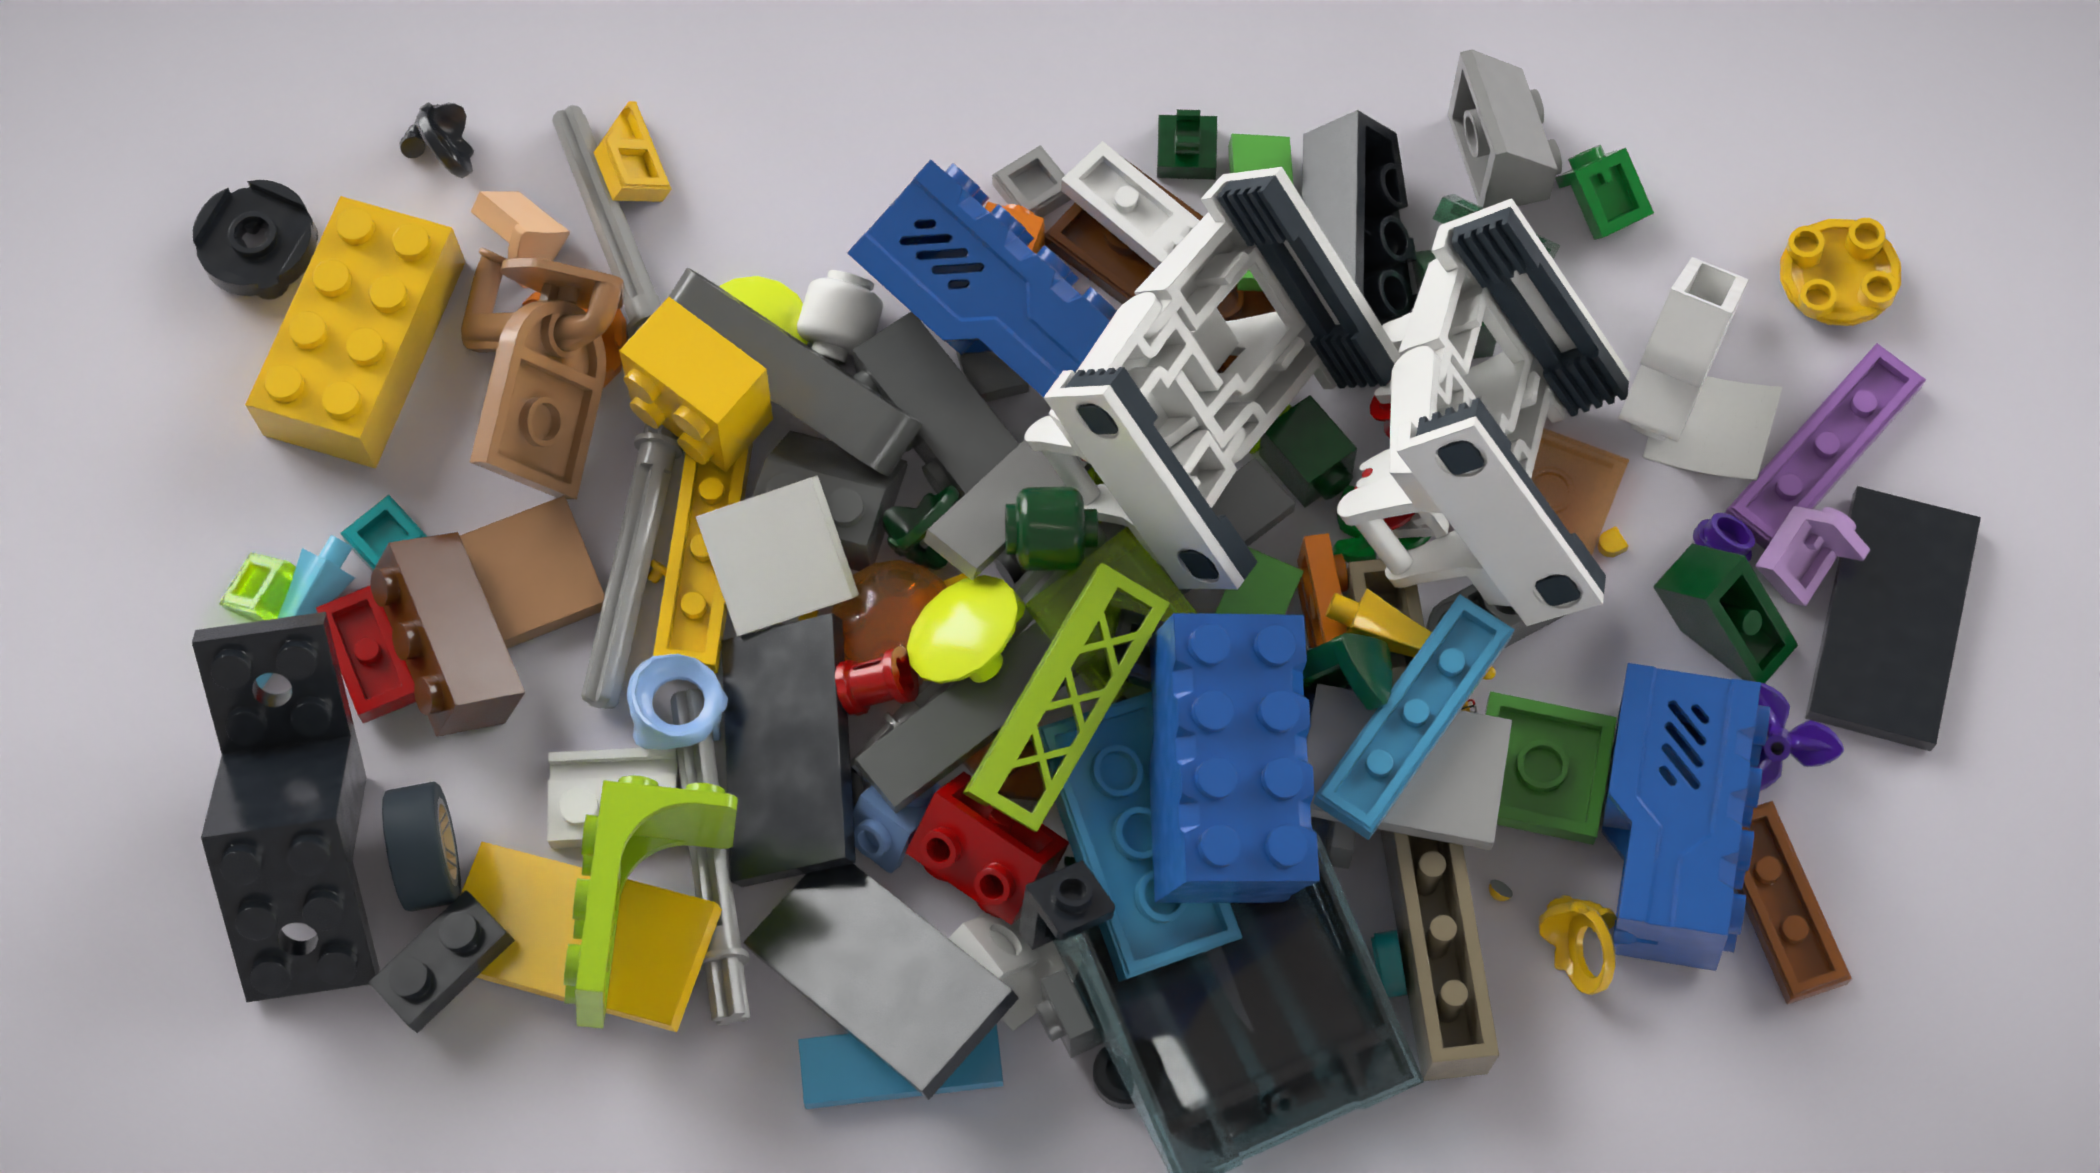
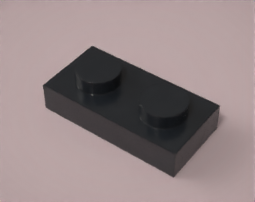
(441, 961)

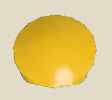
(1840, 271)

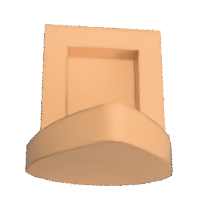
(521, 223)

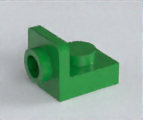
(1606, 190)

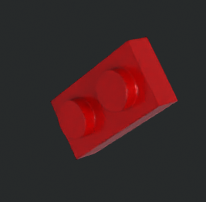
(366, 655)

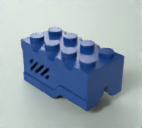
(978, 279)
(1230, 760)
(1679, 812)

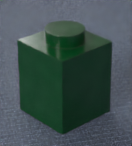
(1309, 452)

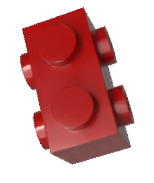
(983, 850)

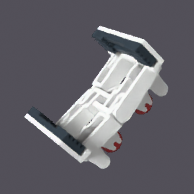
(1150, 390)
(1473, 434)

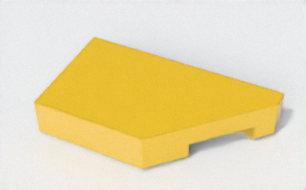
(630, 160)

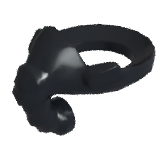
(442, 131)

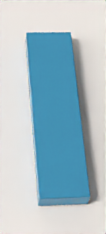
(1414, 718)

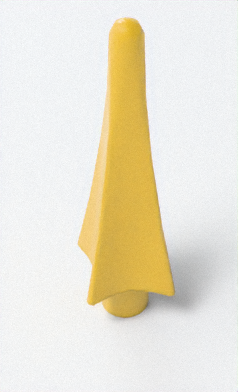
(1382, 621)

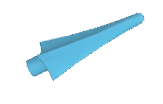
(315, 583)

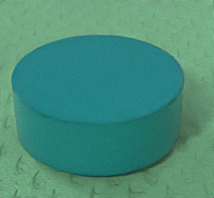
(1389, 962)

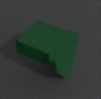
(1354, 661)

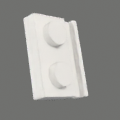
(578, 783)

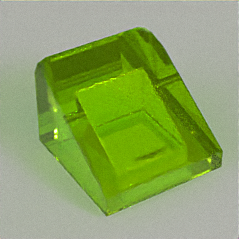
(259, 588)

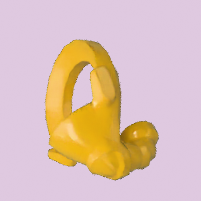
(1565, 927)

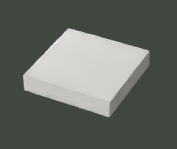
(777, 555)

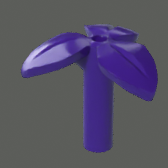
(1807, 743)

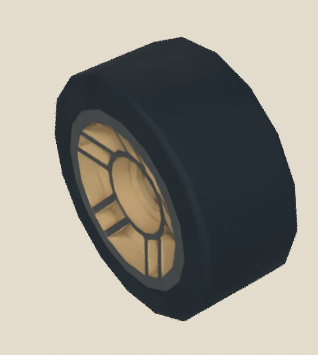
(421, 846)

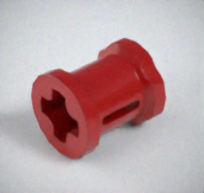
(876, 681)

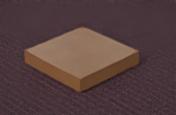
(534, 571)

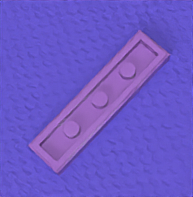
(1827, 443)

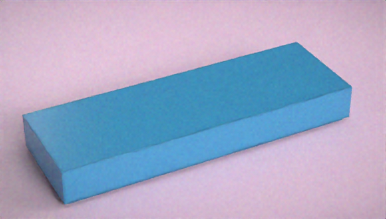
(844, 1072)

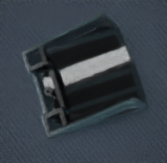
(1252, 1033)

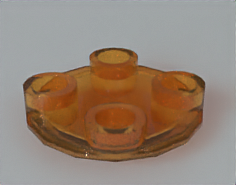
(886, 607)

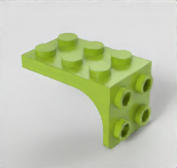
(631, 825)

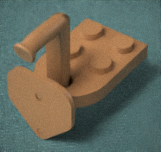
(544, 368)

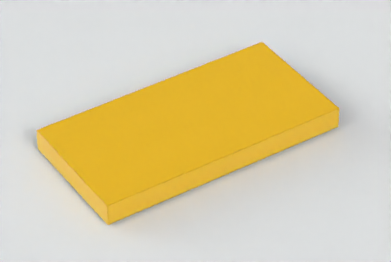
(656, 944)

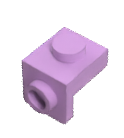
(1807, 549)

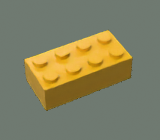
(356, 332)

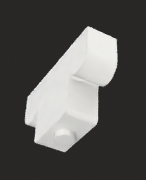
(1682, 349)

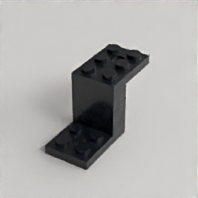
(285, 807)

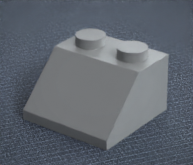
(1501, 132)

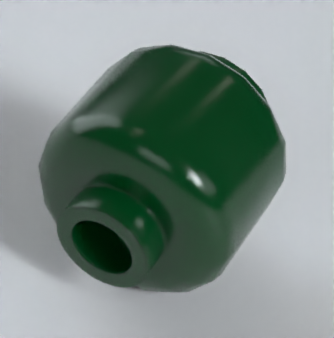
(1050, 528)

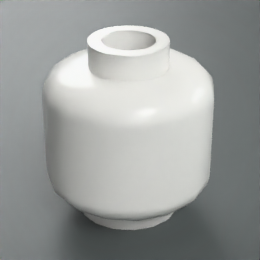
(839, 314)

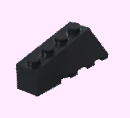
(1355, 196)

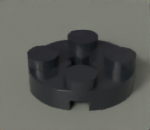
(260, 269)

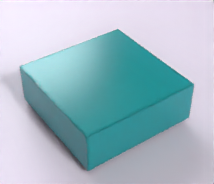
(378, 527)

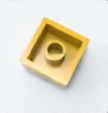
(696, 385)

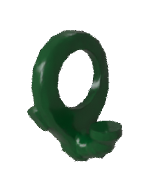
(909, 526)

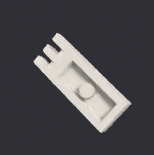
(1128, 204)

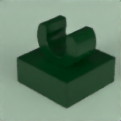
(1187, 146)

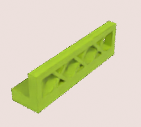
(1044, 684)

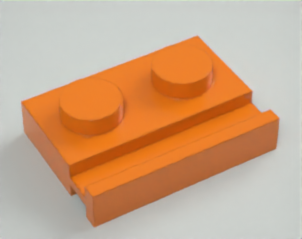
(1321, 579)

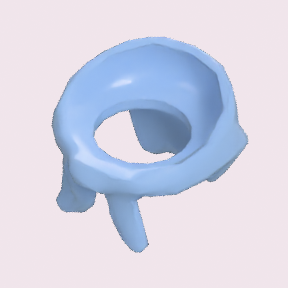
(649, 729)

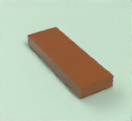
(1788, 914)

